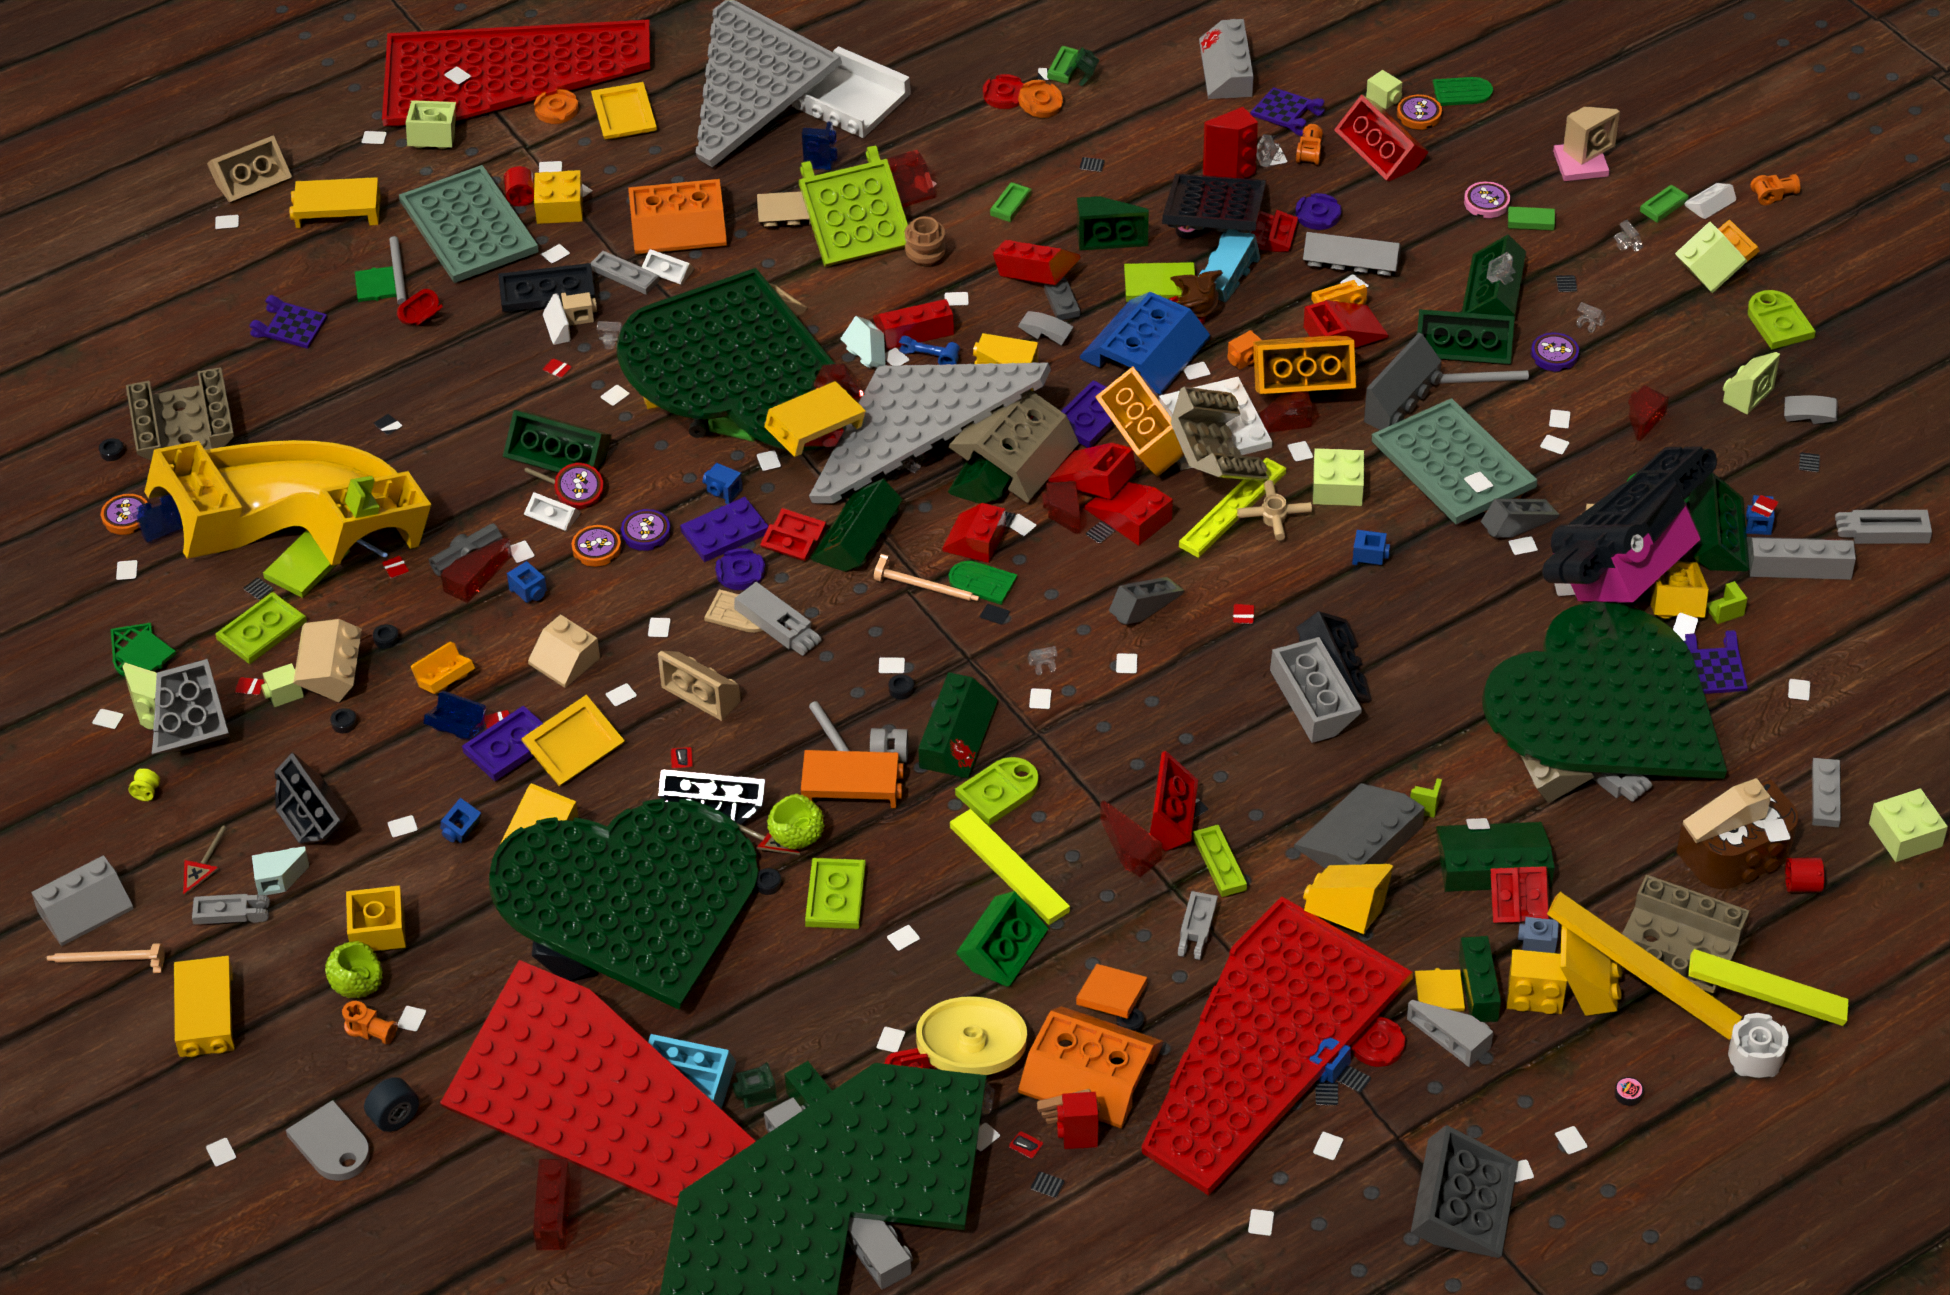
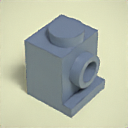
(1539, 934)

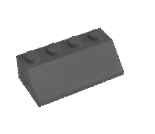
(1402, 384)

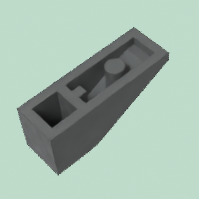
(1517, 516)
(1142, 599)

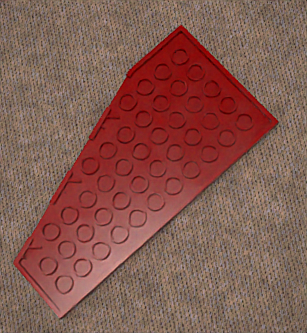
(507, 64)
(1249, 1058)
(589, 1089)

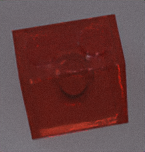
(911, 178)

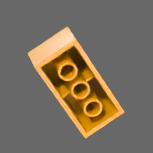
(1304, 364)
(1142, 420)

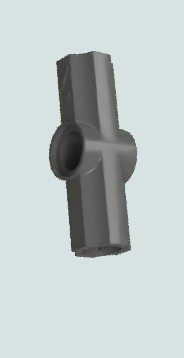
(463, 545)

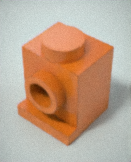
(1242, 350)

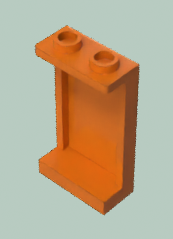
(852, 775)

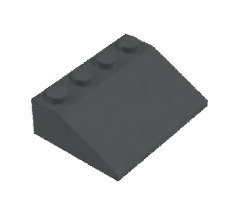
(1363, 828)
(1464, 1194)

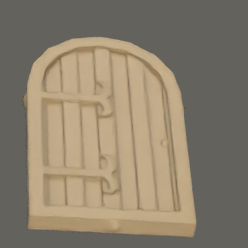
(724, 614)

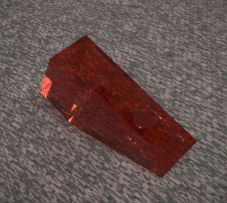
(472, 571)
(1133, 845)

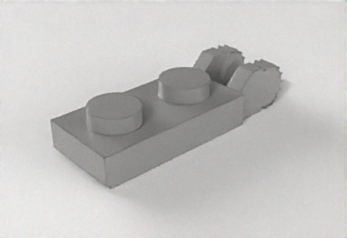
(230, 908)
(1197, 922)

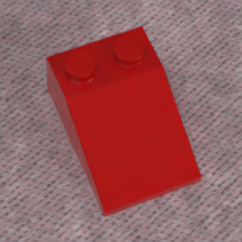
(1134, 511)

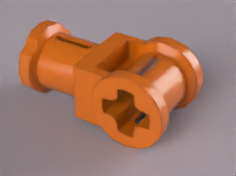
(1310, 146)
(1774, 187)
(367, 1023)

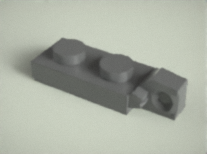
(1062, 300)

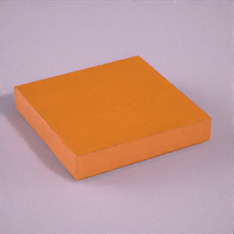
(1111, 991)

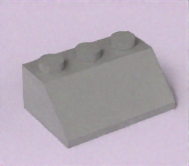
(82, 900)

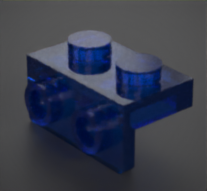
(819, 146)
(158, 518)
(456, 715)

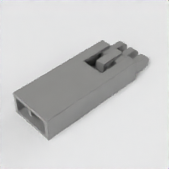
(1885, 526)
(767, 609)
(1630, 785)

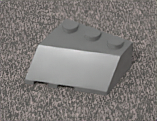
(187, 709)

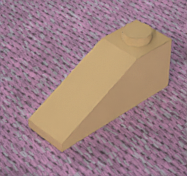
(1729, 811)

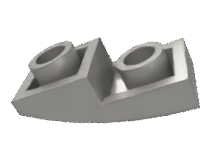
(1039, 323)
(1817, 408)

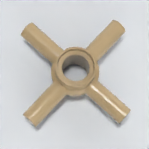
(1274, 510)

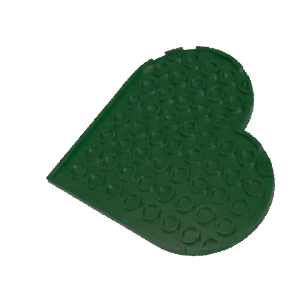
(721, 353)
(1606, 698)
(630, 896)

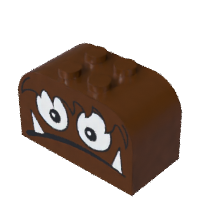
(1742, 852)

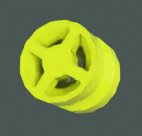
(144, 784)

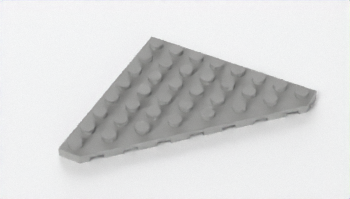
(752, 76)
(914, 408)

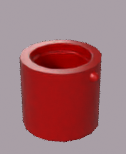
(519, 186)
(1804, 874)

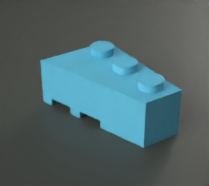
(1233, 257)
(703, 1065)

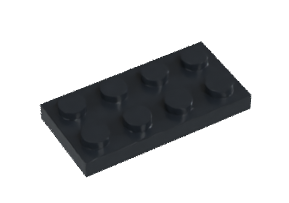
(536, 287)

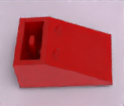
(1343, 319)
(1098, 469)

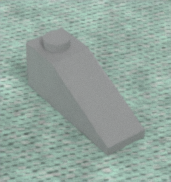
(1453, 1030)

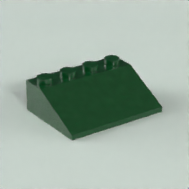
(1472, 853)

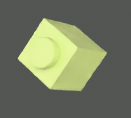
(1384, 89)
(280, 685)

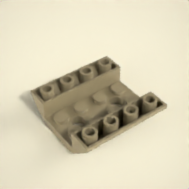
(202, 420)
(1207, 440)
(1036, 445)
(1682, 923)

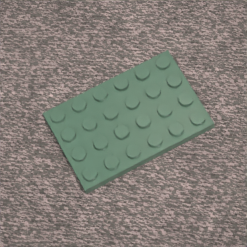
(468, 223)
(1442, 449)

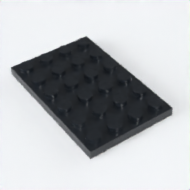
(1214, 203)

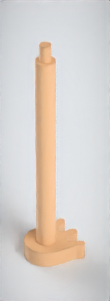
(882, 571)
(156, 955)

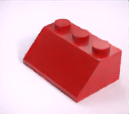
(1230, 145)
(1033, 262)
(919, 322)
(1173, 803)

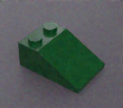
(1110, 224)

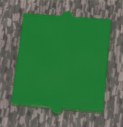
(375, 284)
(146, 652)

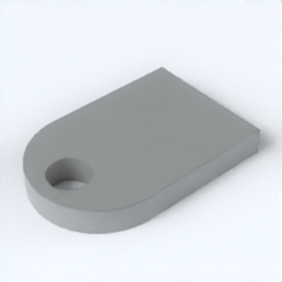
(328, 1140)

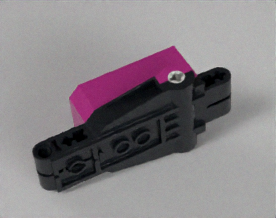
(1633, 531)

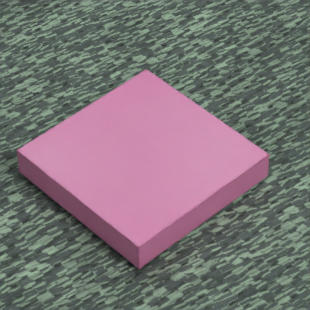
(1574, 170)

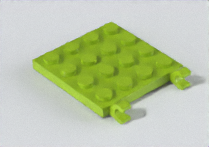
(854, 210)

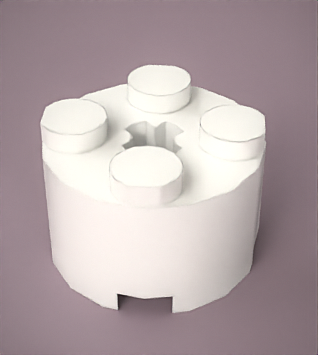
(1758, 1046)

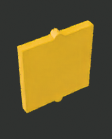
(1440, 988)

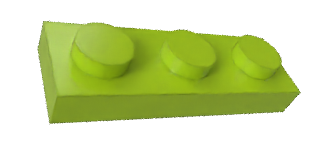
(1220, 860)

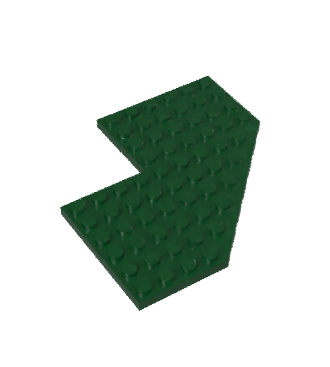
(780, 1211)

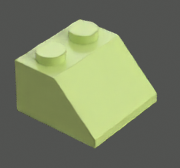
(431, 124)
(1711, 257)
(1752, 383)
(142, 691)

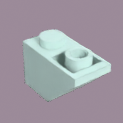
(866, 341)
(279, 869)

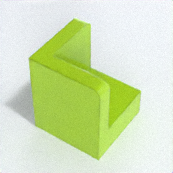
(360, 498)
(1730, 606)
(1428, 798)

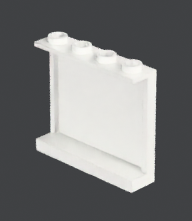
(855, 94)

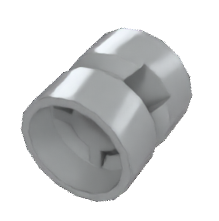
(880, 742)

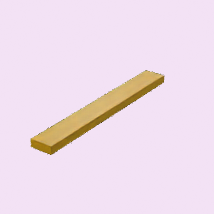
(1643, 965)

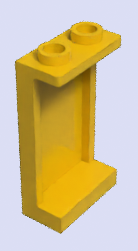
(336, 199)
(813, 416)
(203, 1006)

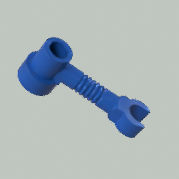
(946, 355)

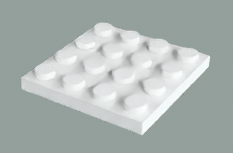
(1247, 428)

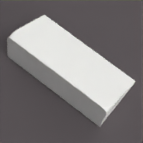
(1711, 200)
(667, 267)
(556, 321)
(551, 512)

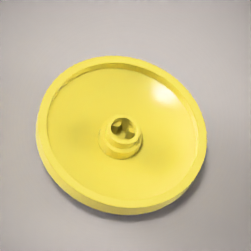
(971, 1035)

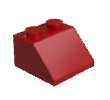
(977, 532)

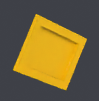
(623, 110)
(572, 740)

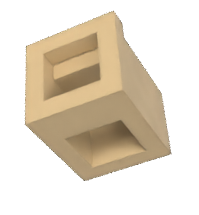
(578, 308)

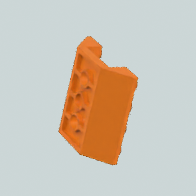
(677, 216)
(1086, 1063)

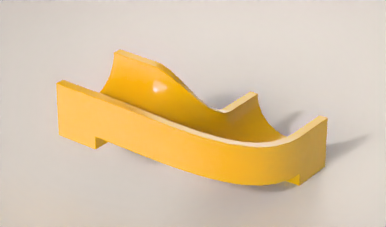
(261, 487)

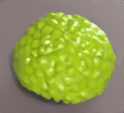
(795, 822)
(353, 970)

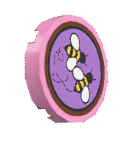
(1487, 199)

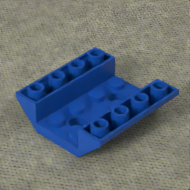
(1162, 343)

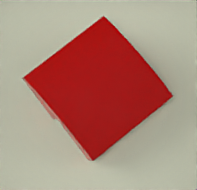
(1275, 231)
(794, 534)
(1519, 893)

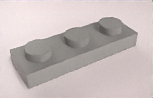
(1826, 792)

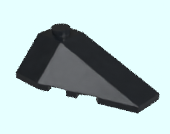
(1340, 644)

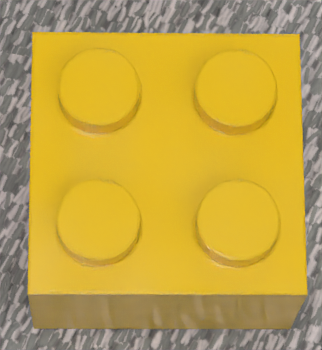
(558, 197)
(376, 917)
(1536, 982)

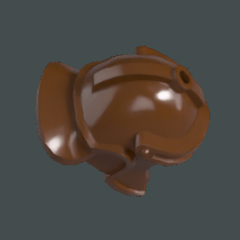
(1198, 292)

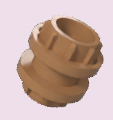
(925, 241)

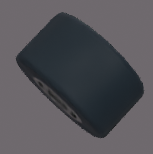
(391, 1104)

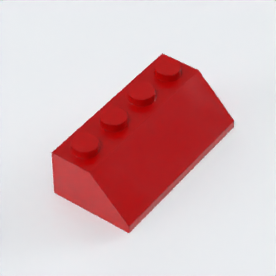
(1380, 139)

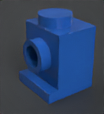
(723, 482)
(1758, 523)
(1370, 547)
(531, 586)
(463, 814)
(1332, 1070)

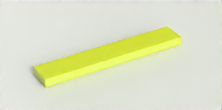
(1225, 512)
(1010, 867)
(1768, 987)

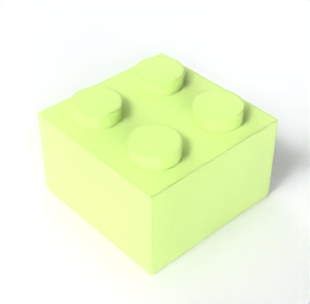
(1338, 477)
(1908, 825)

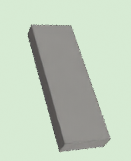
(625, 272)

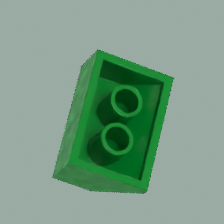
(1002, 939)

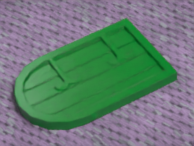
(1462, 90)
(982, 580)

